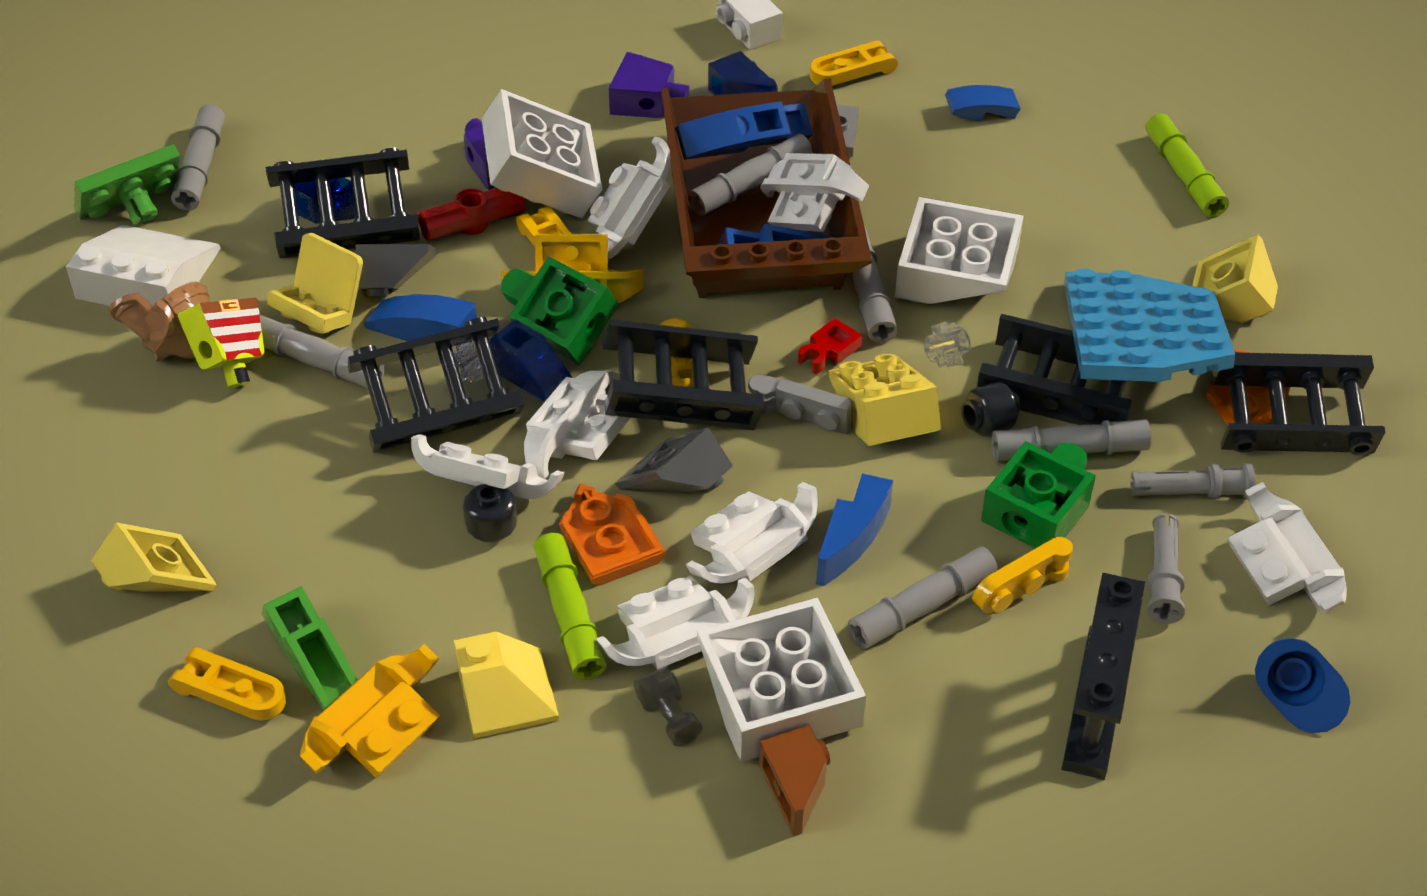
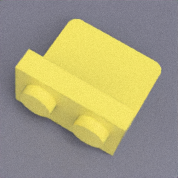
(322, 286)

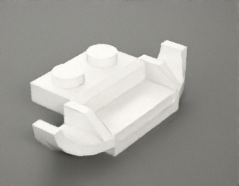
(810, 189)
(631, 199)
(573, 421)
(461, 465)
(753, 534)
(1287, 554)
(666, 621)

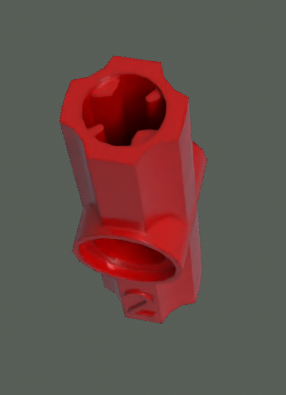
(469, 212)

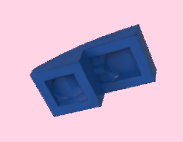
(976, 100)

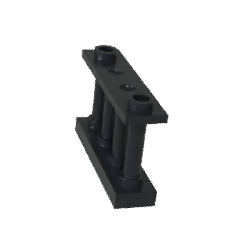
(364, 229)
(1312, 374)
(1046, 396)
(681, 403)
(426, 420)
(1103, 676)

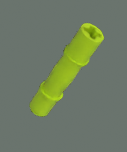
(1187, 166)
(569, 606)

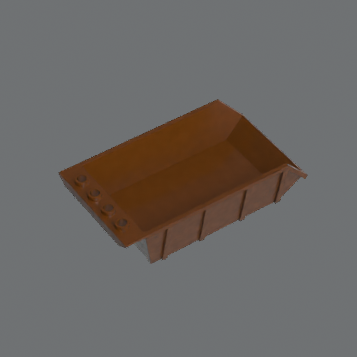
(761, 264)

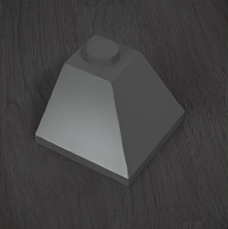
(390, 265)
(680, 465)

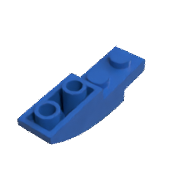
(742, 128)

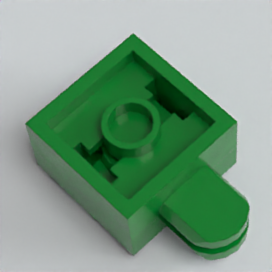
(560, 306)
(1039, 488)

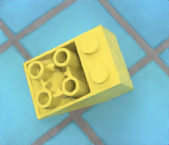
(887, 399)

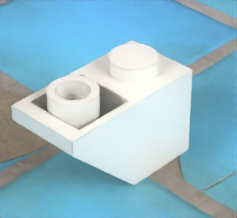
(751, 21)

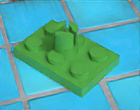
(128, 185)

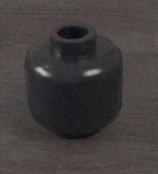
(990, 408)
(490, 513)

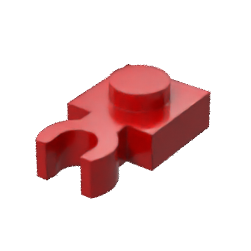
(831, 342)

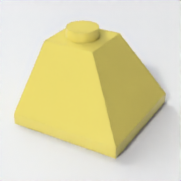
(1240, 280)
(150, 562)
(503, 684)

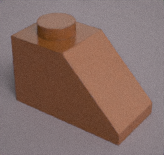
(795, 773)

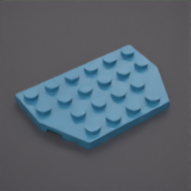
(1144, 327)

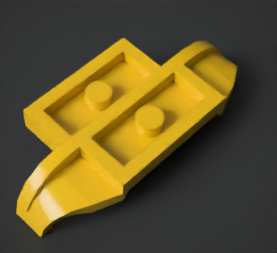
(588, 256)
(374, 716)

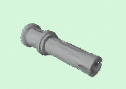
(1211, 481)
(1165, 580)

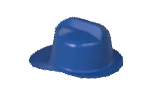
(1302, 685)

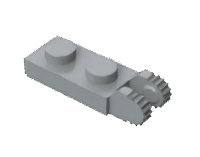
(803, 402)

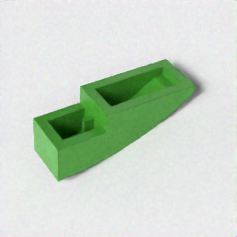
(309, 646)

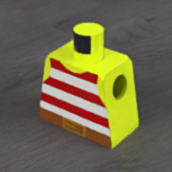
(225, 336)

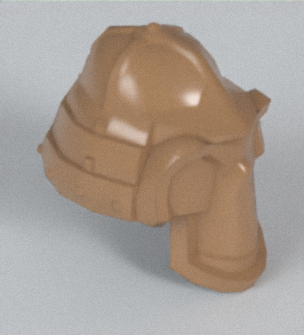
(160, 324)

